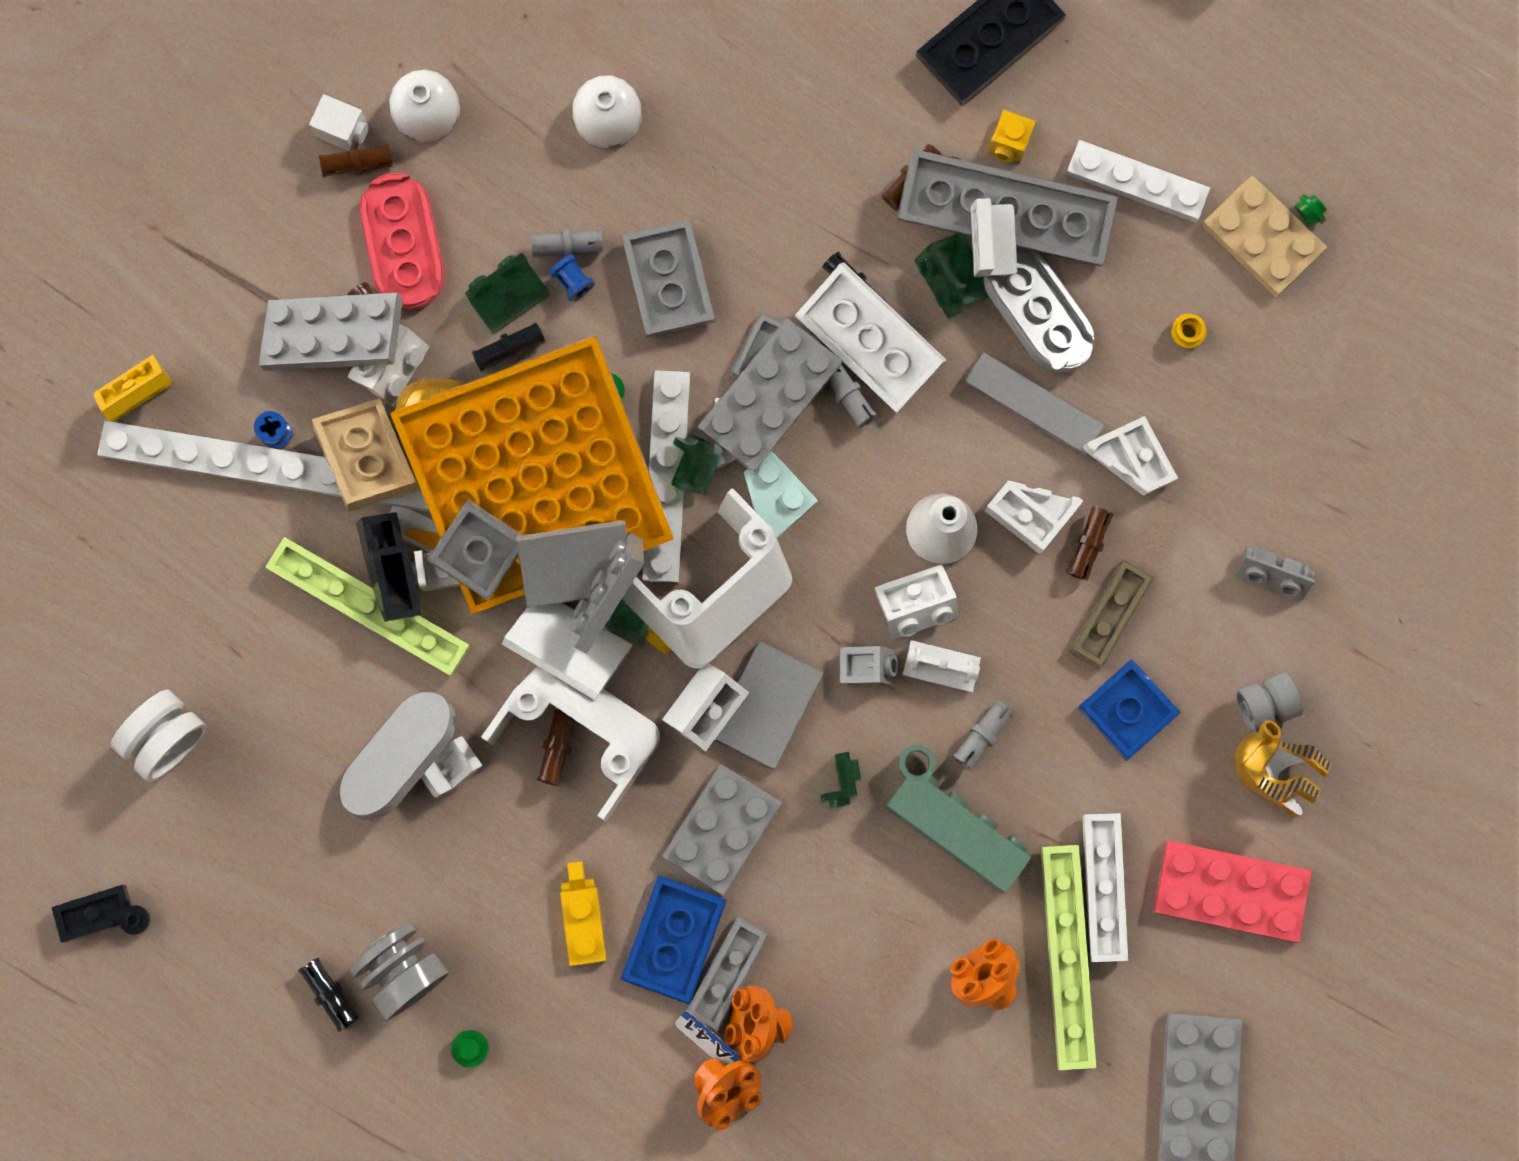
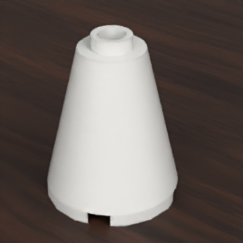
(941, 528)

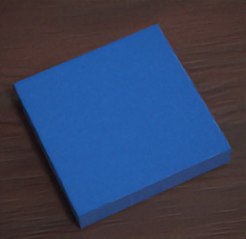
(1129, 710)

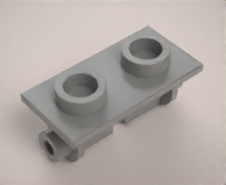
(1290, 579)

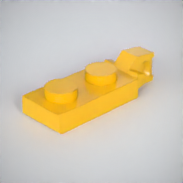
(582, 917)

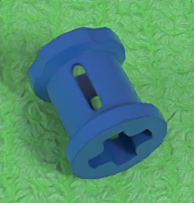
(572, 278)
(263, 426)

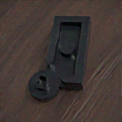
(98, 913)

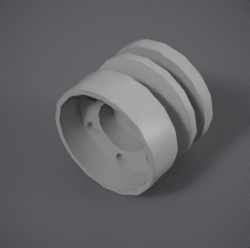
(398, 971)

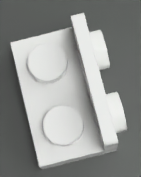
(917, 602)

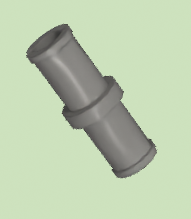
(566, 243)
(849, 395)
(983, 735)

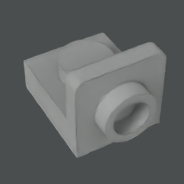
(867, 665)

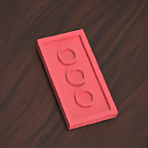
(1232, 891)

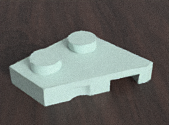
(778, 495)

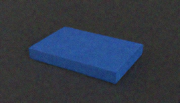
(673, 939)

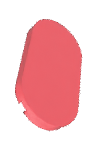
(402, 240)

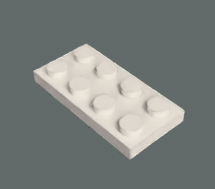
(870, 337)

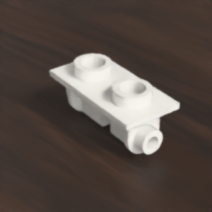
(942, 666)

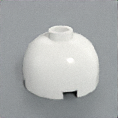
(424, 105)
(606, 111)

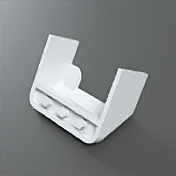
(704, 630)
(630, 734)

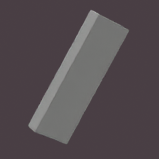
(727, 973)

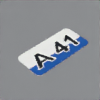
(705, 1038)

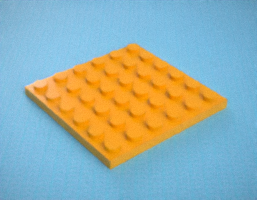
(536, 450)

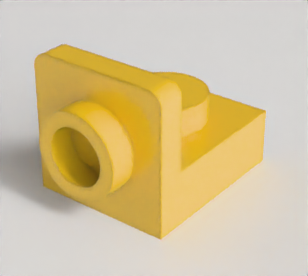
(1011, 137)

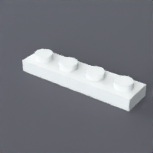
(1137, 181)
(1105, 887)

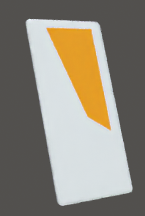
(417, 528)

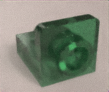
(627, 624)

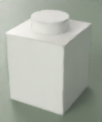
(338, 123)

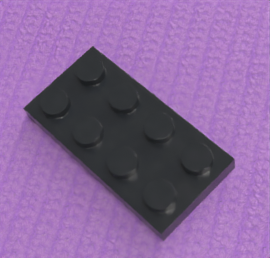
(986, 42)

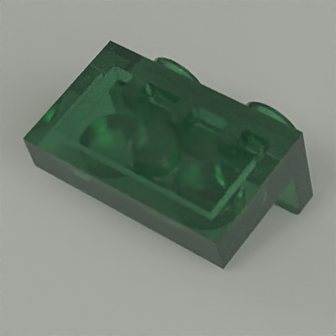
(950, 274)
(506, 292)

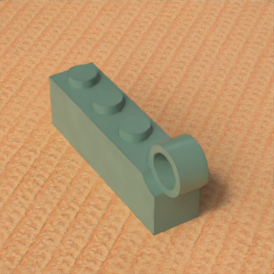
(955, 829)

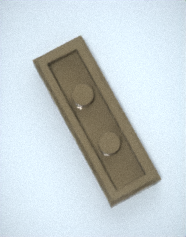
(1111, 614)

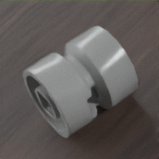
(1272, 701)

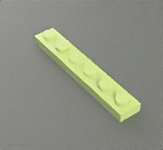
(360, 604)
(1068, 957)

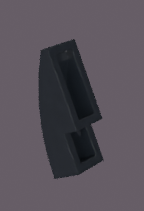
(388, 566)

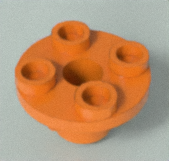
(986, 976)
(756, 1023)
(726, 1091)

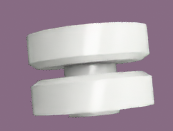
(158, 735)

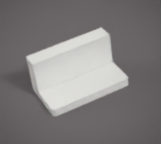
(993, 239)

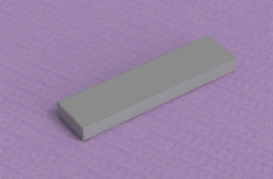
(1033, 403)

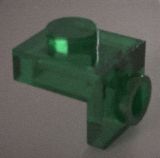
(695, 465)
(847, 773)

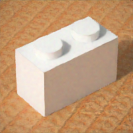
(705, 706)

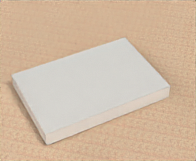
(547, 640)

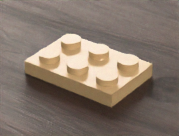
(1264, 236)
(364, 454)

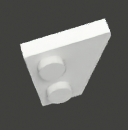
(1134, 456)
(1031, 513)

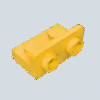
(132, 389)

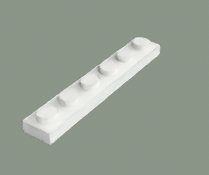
(668, 422)

